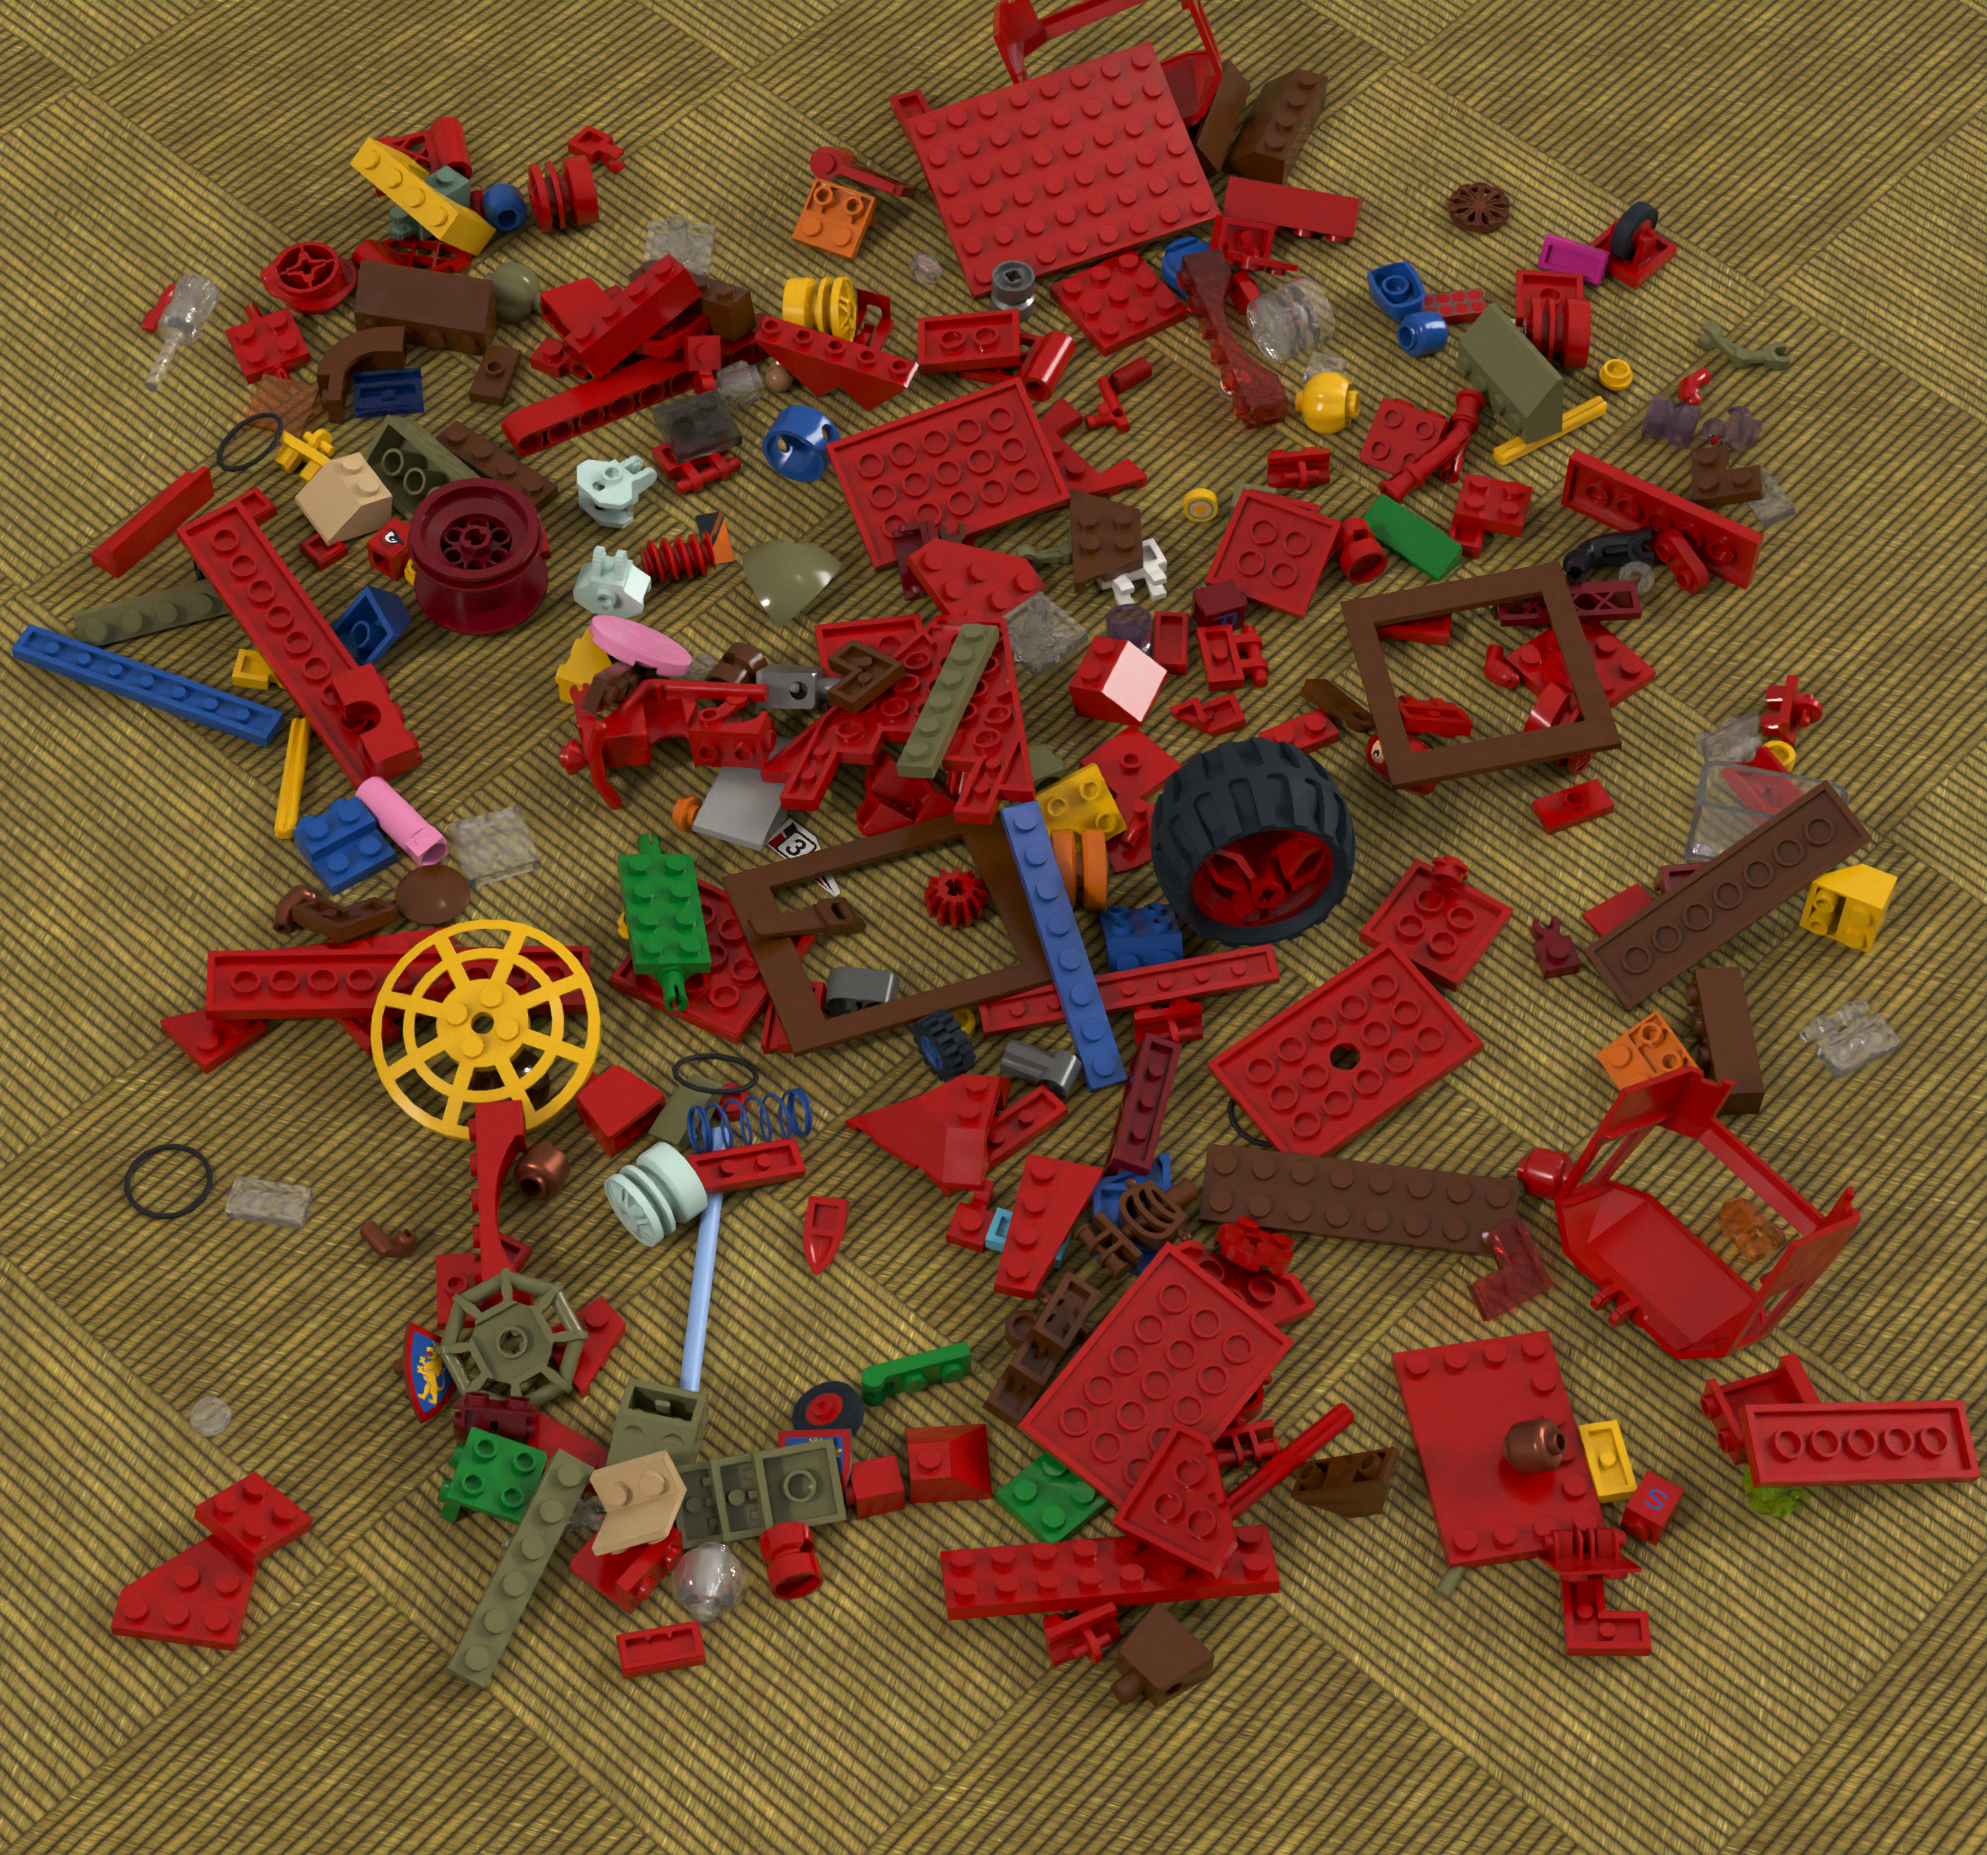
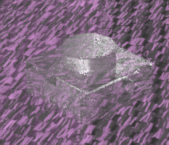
(1323, 363)

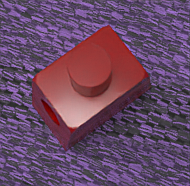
(573, 304)
(618, 1108)

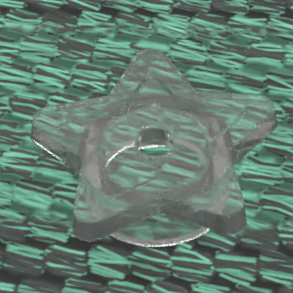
(699, 663)

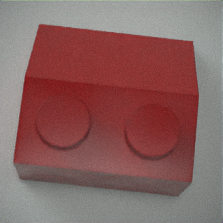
(1116, 682)

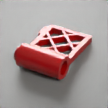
(443, 145)
(841, 164)
(384, 253)
(1039, 368)

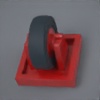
(1635, 245)

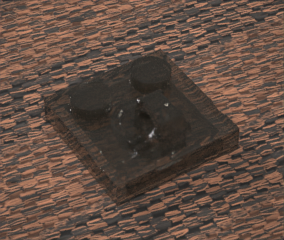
(697, 426)

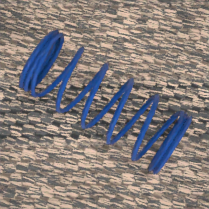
(707, 1136)

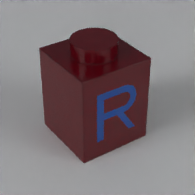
(1219, 605)

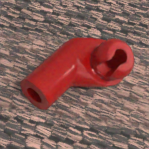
(1690, 385)
(1497, 670)

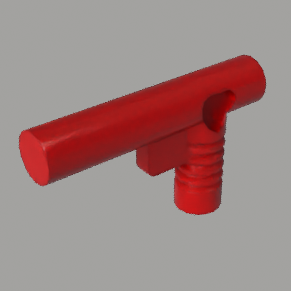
(1110, 411)

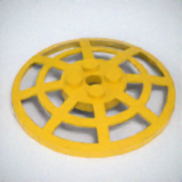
(498, 1046)

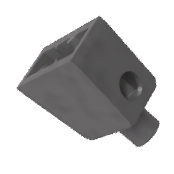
(786, 687)

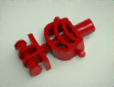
(1242, 1433)

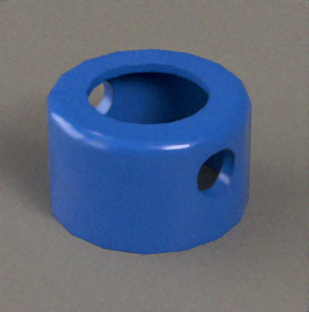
(805, 444)

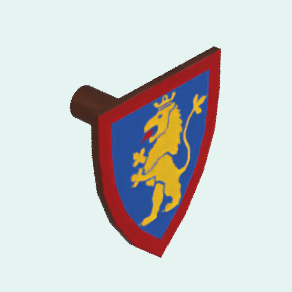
(425, 1373)

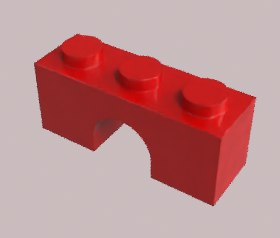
(364, 696)

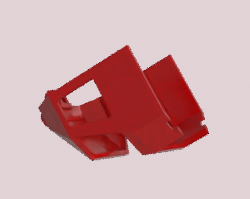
(1190, 75)
(1653, 1261)

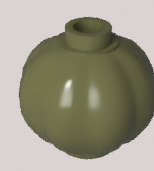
(515, 292)

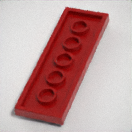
(1631, 503)
(1858, 1443)

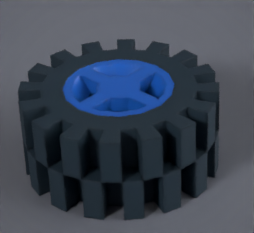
(944, 1045)

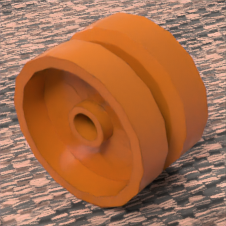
(1085, 868)

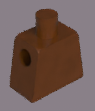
(1160, 1660)

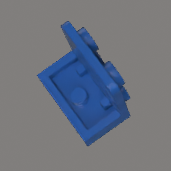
(1140, 936)

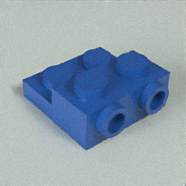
(343, 845)

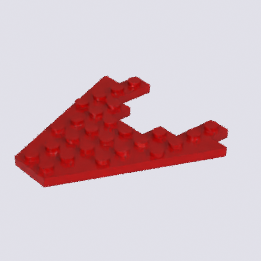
(986, 742)

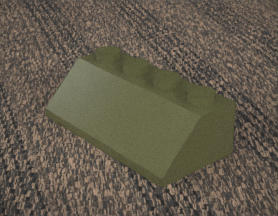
(1512, 375)
(412, 462)

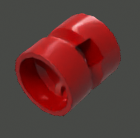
(1359, 552)
(791, 1560)

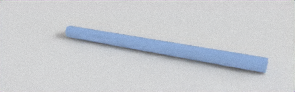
(702, 1283)

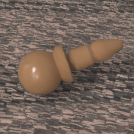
(778, 378)

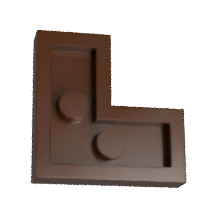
(1717, 484)
(865, 675)
(346, 922)

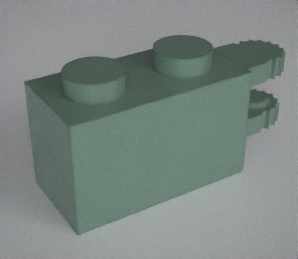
(444, 181)

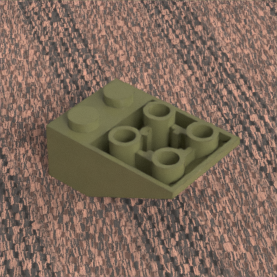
(656, 1420)

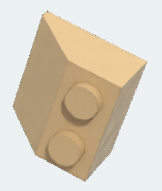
(345, 500)

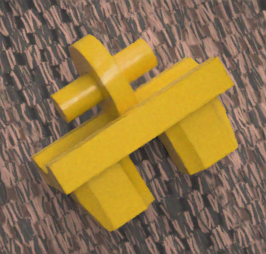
(312, 453)

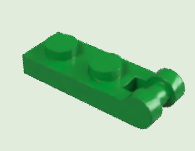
(915, 1372)

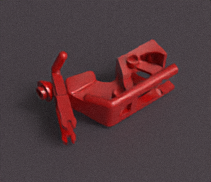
(664, 710)

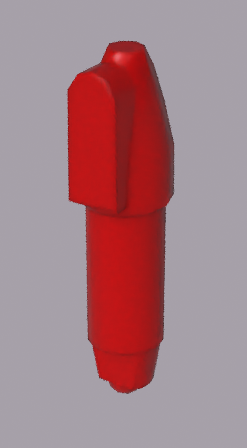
(151, 320)

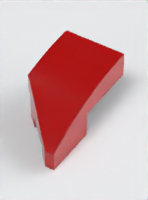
(1213, 717)

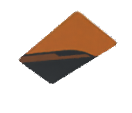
(715, 525)

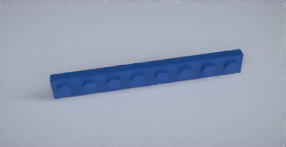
(148, 685)
(1063, 946)

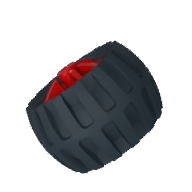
(1252, 842)

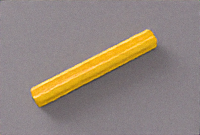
(1571, 420)
(292, 778)

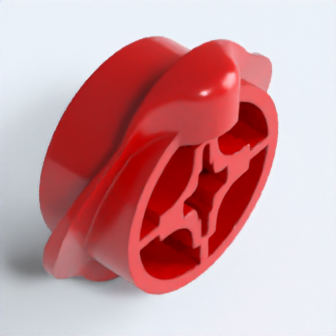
(309, 277)

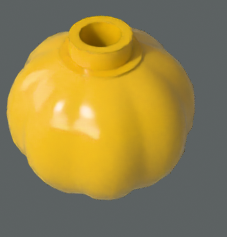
(1328, 403)

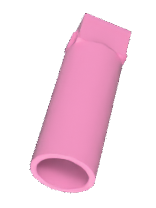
(402, 822)

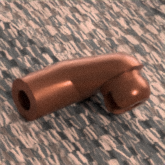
(283, 917)
(389, 1246)

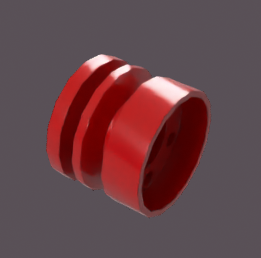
(563, 193)
(1562, 332)
(1558, 708)

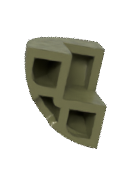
(787, 576)

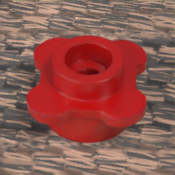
(1449, 871)

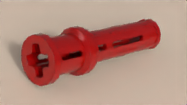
(1469, 404)
(1413, 474)

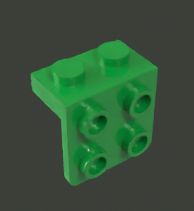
(492, 1477)

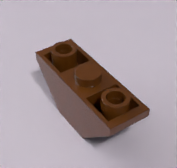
(1347, 1483)

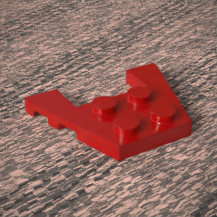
(1073, 468)

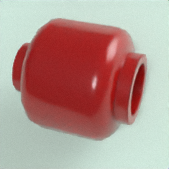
(1544, 1172)

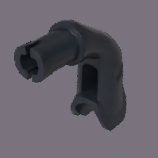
(1608, 550)

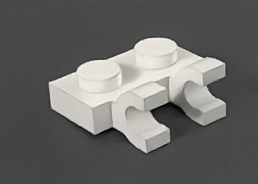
(1153, 571)

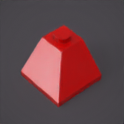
(948, 1463)

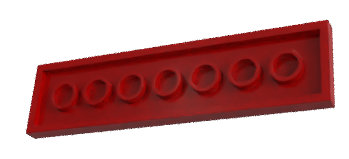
(1094, 1573)

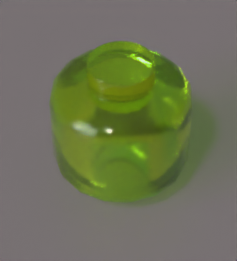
(1771, 1501)

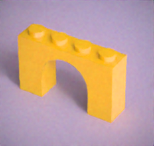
(404, 183)

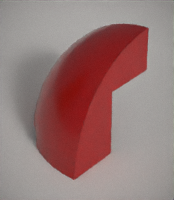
(898, 800)

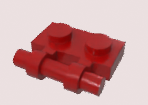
(694, 480)
(1221, 658)
(1433, 717)

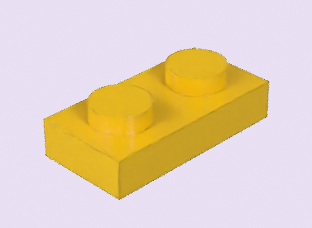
(1607, 1461)

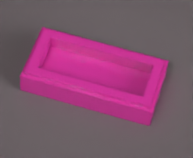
(1573, 257)

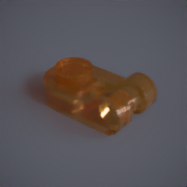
(1741, 1219)

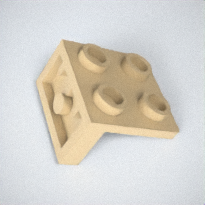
(639, 1502)

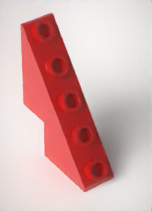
(828, 362)

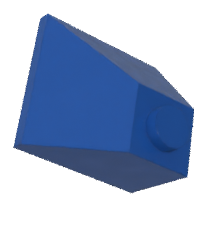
(371, 624)

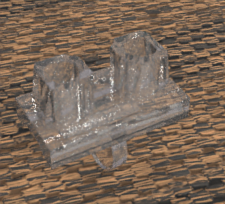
(1732, 742)

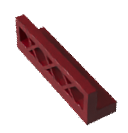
(1600, 600)
(1142, 1106)

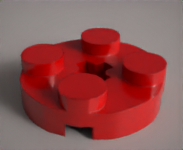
(1252, 1246)

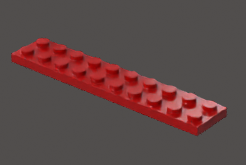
(280, 625)
(349, 980)

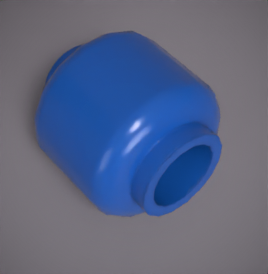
(504, 208)
(1422, 333)

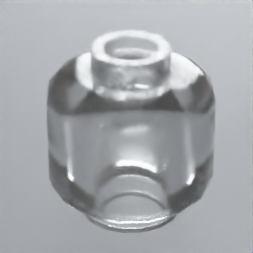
(739, 384)

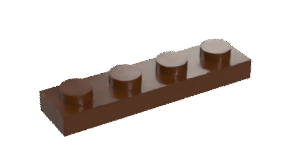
(494, 463)
(613, 685)

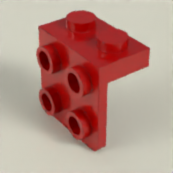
(1247, 243)
(1401, 435)
(629, 1575)

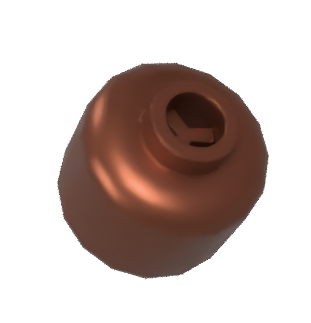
(541, 1172)
(1534, 1446)

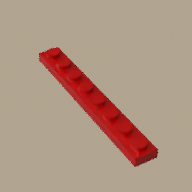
(1137, 987)

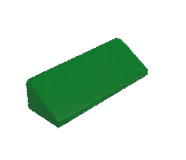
(1413, 538)

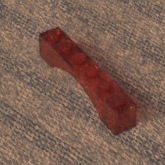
(1254, 389)

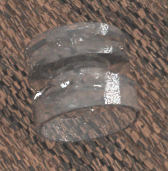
(1290, 319)

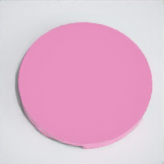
(639, 645)

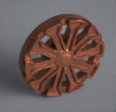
(1479, 207)

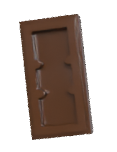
(495, 375)

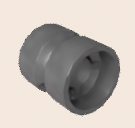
(1013, 288)

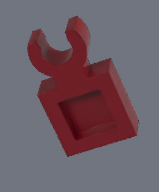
(1554, 953)

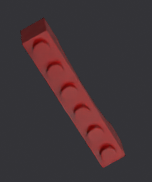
(499, 1138)

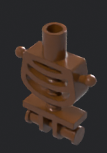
(1151, 1228)

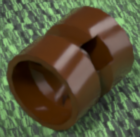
(737, 666)

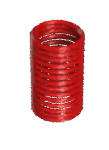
(1139, 374)

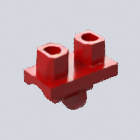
(1298, 468)
(1793, 708)
(1175, 1023)
(1081, 1634)

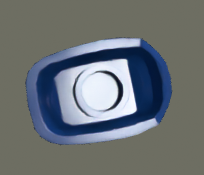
(1396, 290)

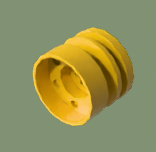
(821, 308)

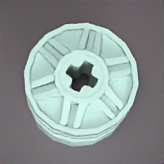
(656, 1194)

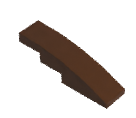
(1041, 1349)

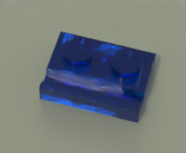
(388, 392)

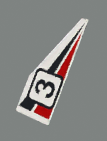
(792, 841)

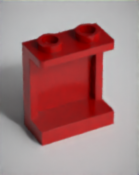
(1780, 1386)

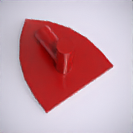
(1133, 846)

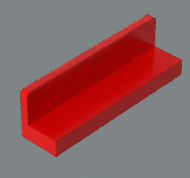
(154, 522)

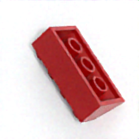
(1294, 208)
(632, 317)

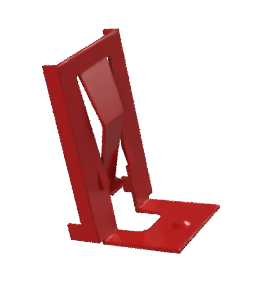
(885, 324)

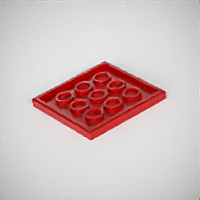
(732, 993)

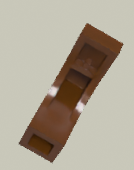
(360, 352)

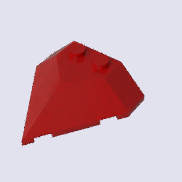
(941, 1129)

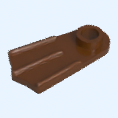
(1337, 703)

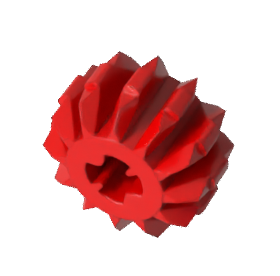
(955, 898)

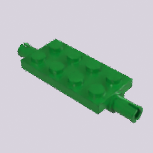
(664, 918)

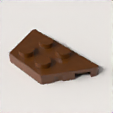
(1103, 539)

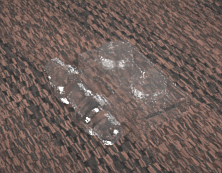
(1855, 1046)

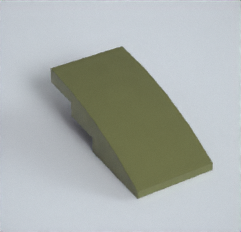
(759, 1490)

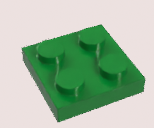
(1050, 1500)

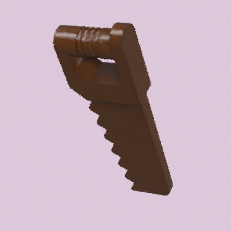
(812, 920)

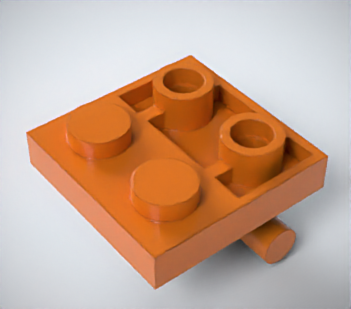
(835, 219)
(1644, 1052)

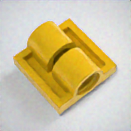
(1080, 804)

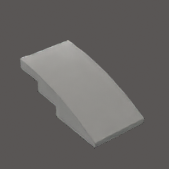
(743, 806)

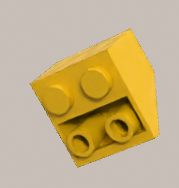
(1849, 905)

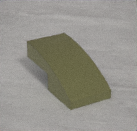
(672, 1121)

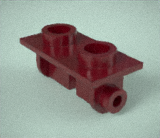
(511, 1414)

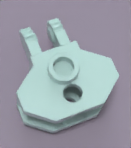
(613, 488)
(611, 583)

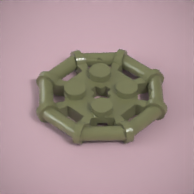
(519, 1320)

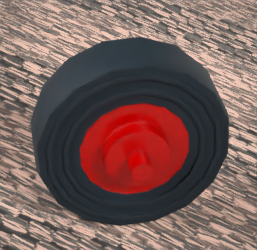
(829, 1407)

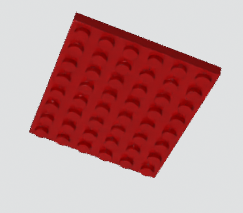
(1063, 168)

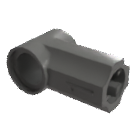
(1037, 1066)

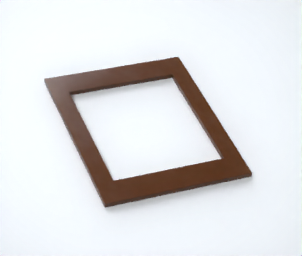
(1489, 755)
(786, 977)

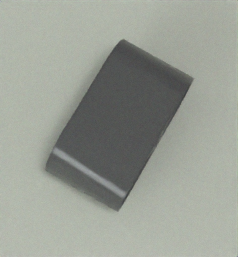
(859, 988)

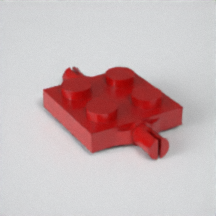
(268, 344)

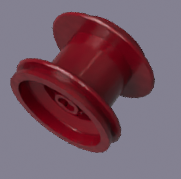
(477, 556)

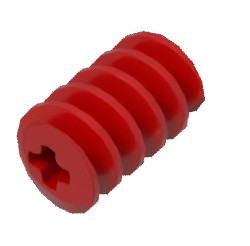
(678, 557)

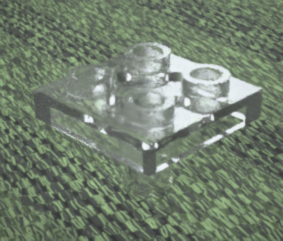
(687, 242)
(1032, 626)

